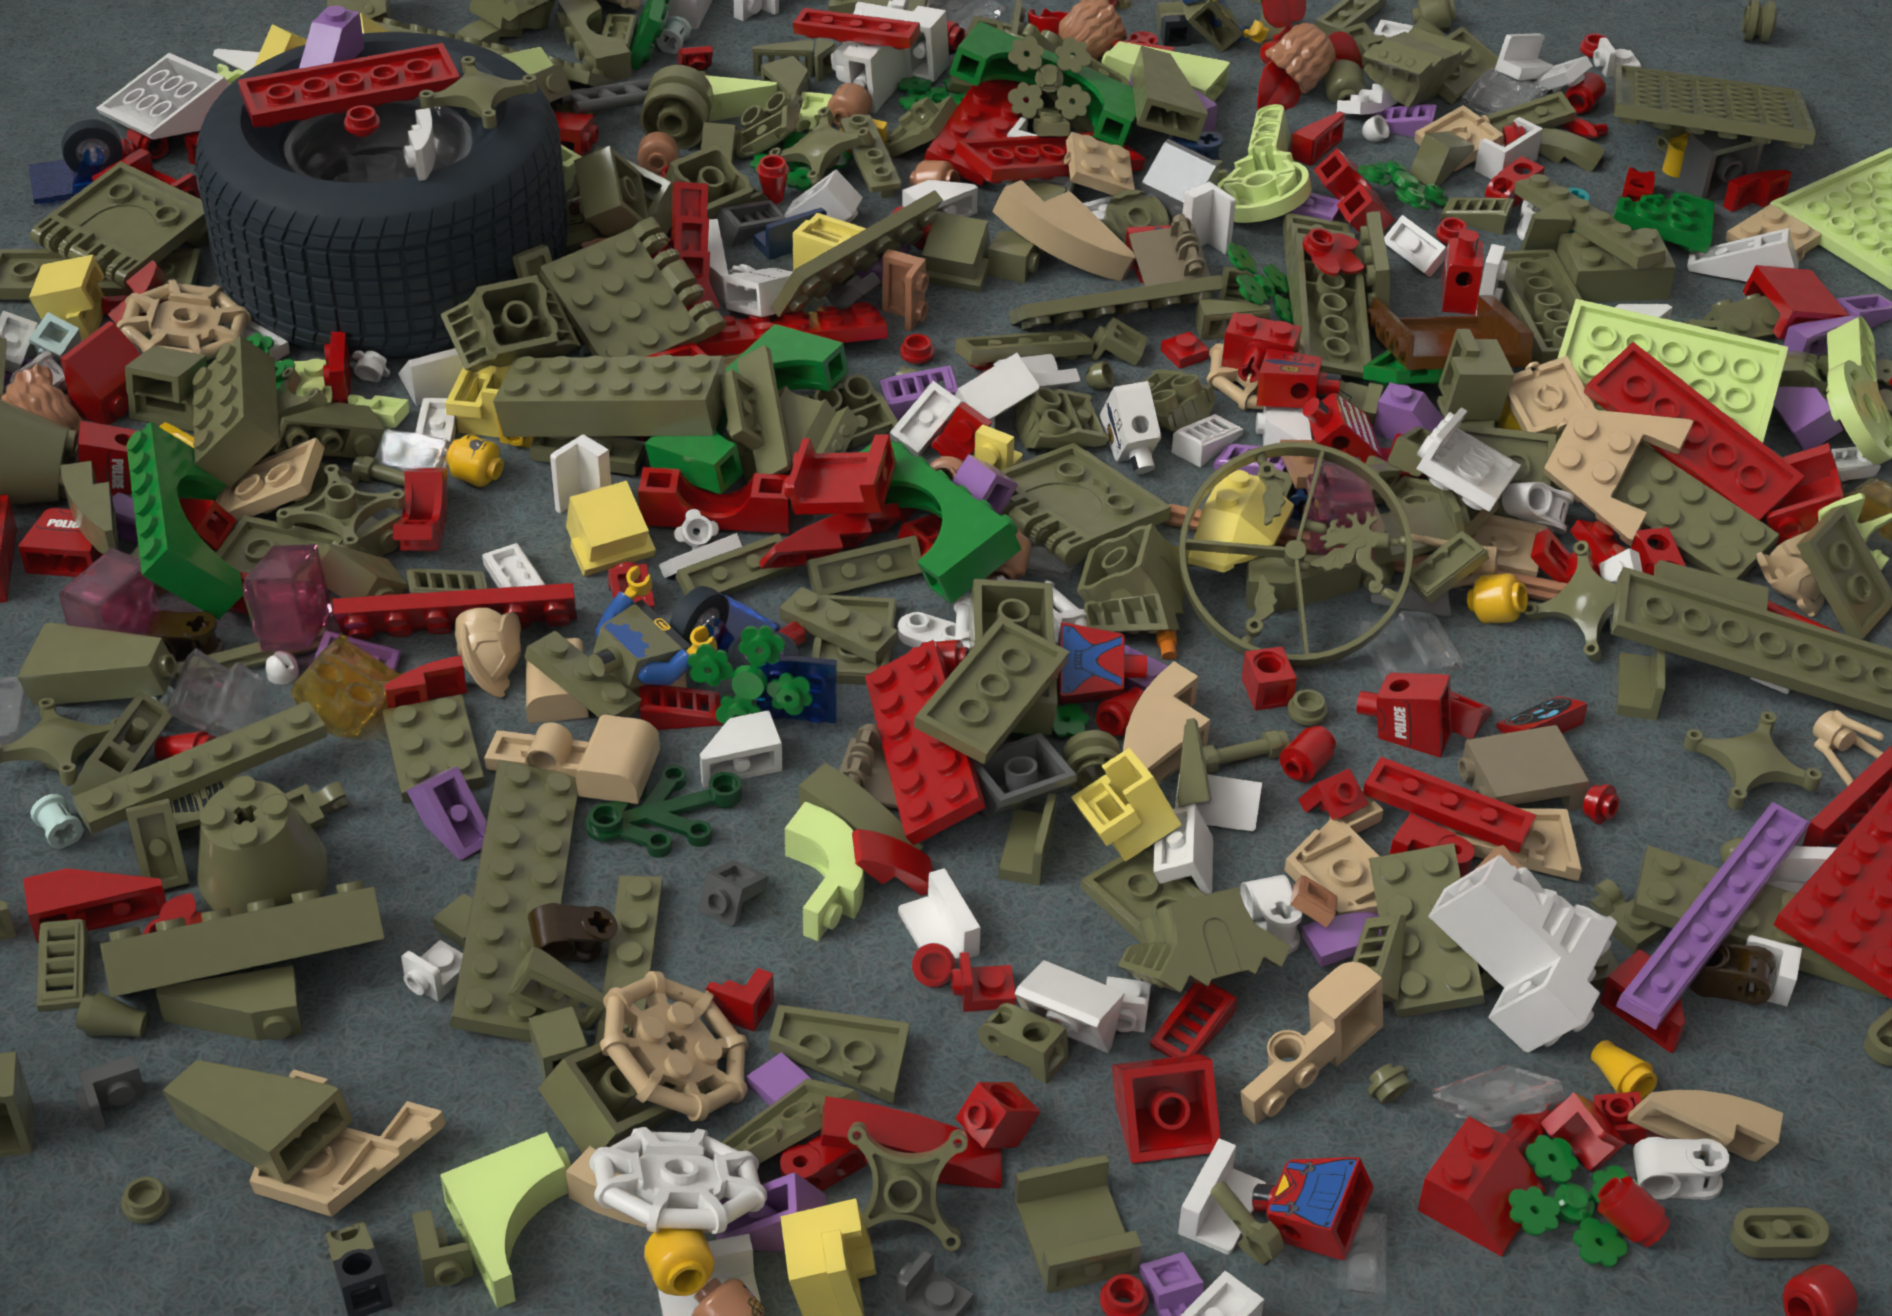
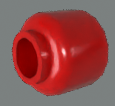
(1820, 1292)

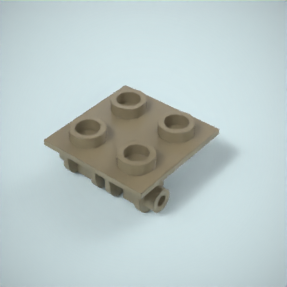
(1169, 253)
(867, 765)

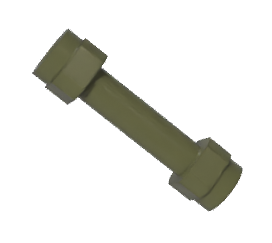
(369, 469)
(1271, 744)

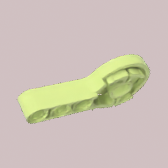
(1267, 179)
(1855, 392)

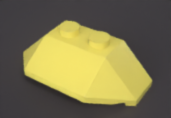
(1236, 516)

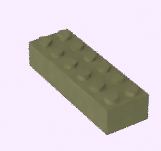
(611, 396)
(240, 941)

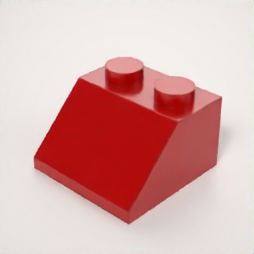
(97, 374)
(1167, 1107)
(1473, 1184)

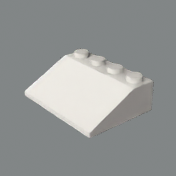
(166, 98)

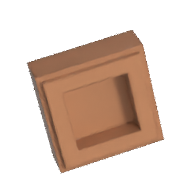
(1314, 900)

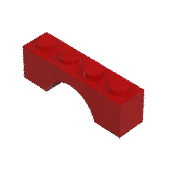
(757, 507)

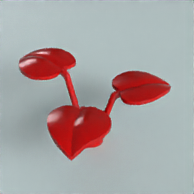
(1275, 83)

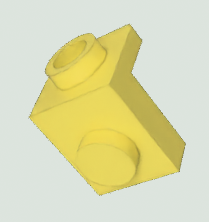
(996, 448)

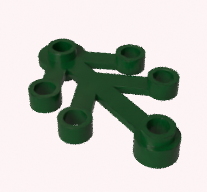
(614, 821)

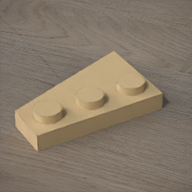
(1547, 849)

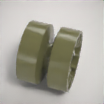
(677, 104)

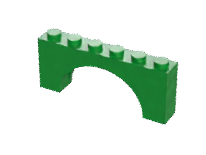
(985, 58)
(798, 362)
(971, 536)
(168, 545)

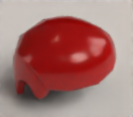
(1047, 20)

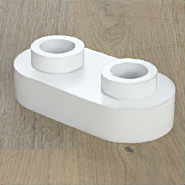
(921, 628)

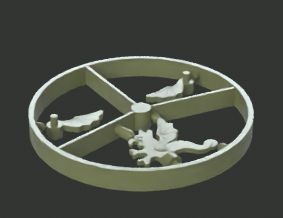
(1355, 539)

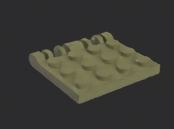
(122, 221)
(628, 300)
(1077, 502)

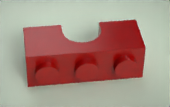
(1356, 193)

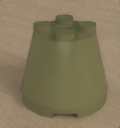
(32, 455)
(256, 848)

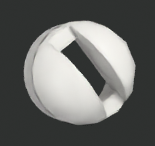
(1375, 129)
(276, 668)

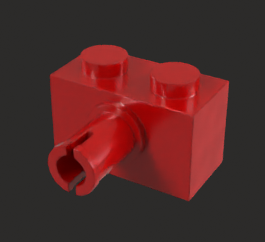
(1249, 338)

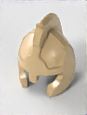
(1791, 576)
(489, 647)

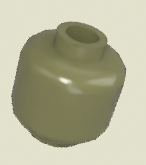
(1438, 12)
(1343, 80)

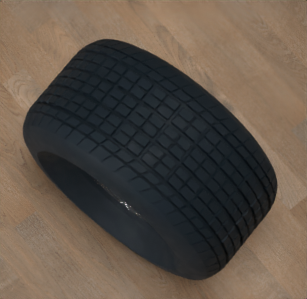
(346, 238)

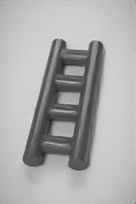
(607, 96)

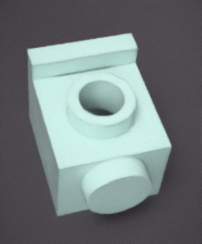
(49, 339)

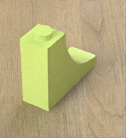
(497, 1198)

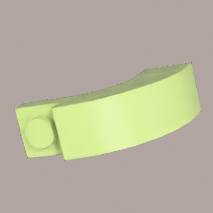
(827, 845)

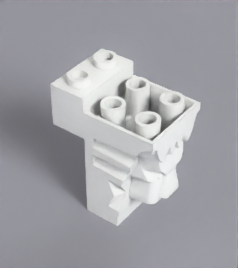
(882, 67)
(1530, 946)

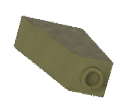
(1165, 96)
(94, 665)
(259, 1115)

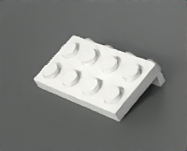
(1465, 464)

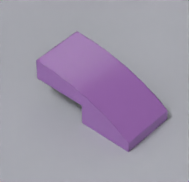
(1338, 939)
(1171, 1284)

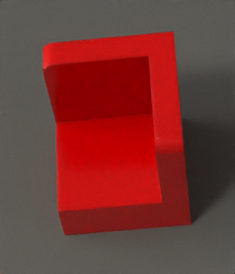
(745, 1004)
(1585, 1129)

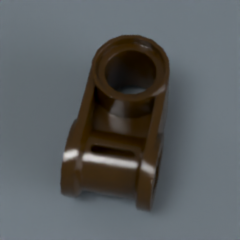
(185, 632)
(571, 931)
(1731, 971)

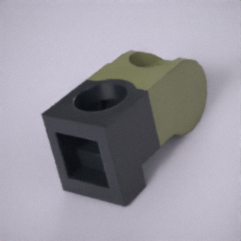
(1172, 20)
(358, 1270)

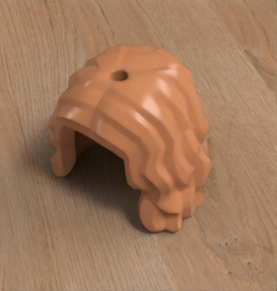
(1094, 24)
(1304, 55)
(35, 393)

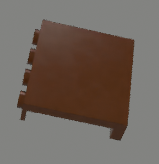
(1427, 340)

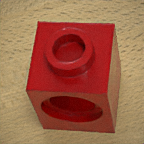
(1268, 678)
(997, 1115)

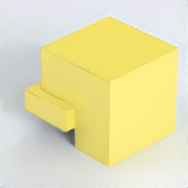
(818, 236)
(71, 293)
(473, 400)
(607, 529)
(1127, 806)
(826, 1257)

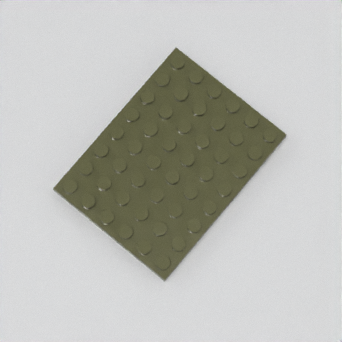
(1712, 105)

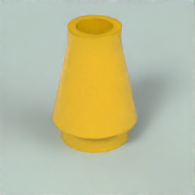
(1624, 1070)

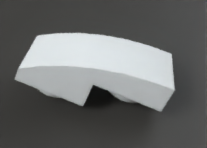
(1367, 101)
(421, 150)

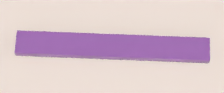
(1712, 916)

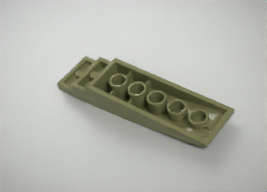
(1540, 297)
(1325, 305)

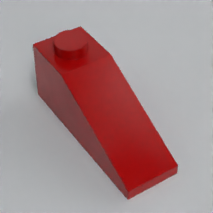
(91, 896)

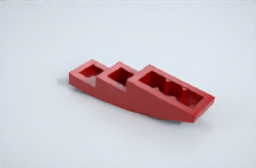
(691, 225)
(829, 537)
(911, 1134)

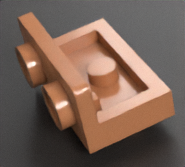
(904, 287)

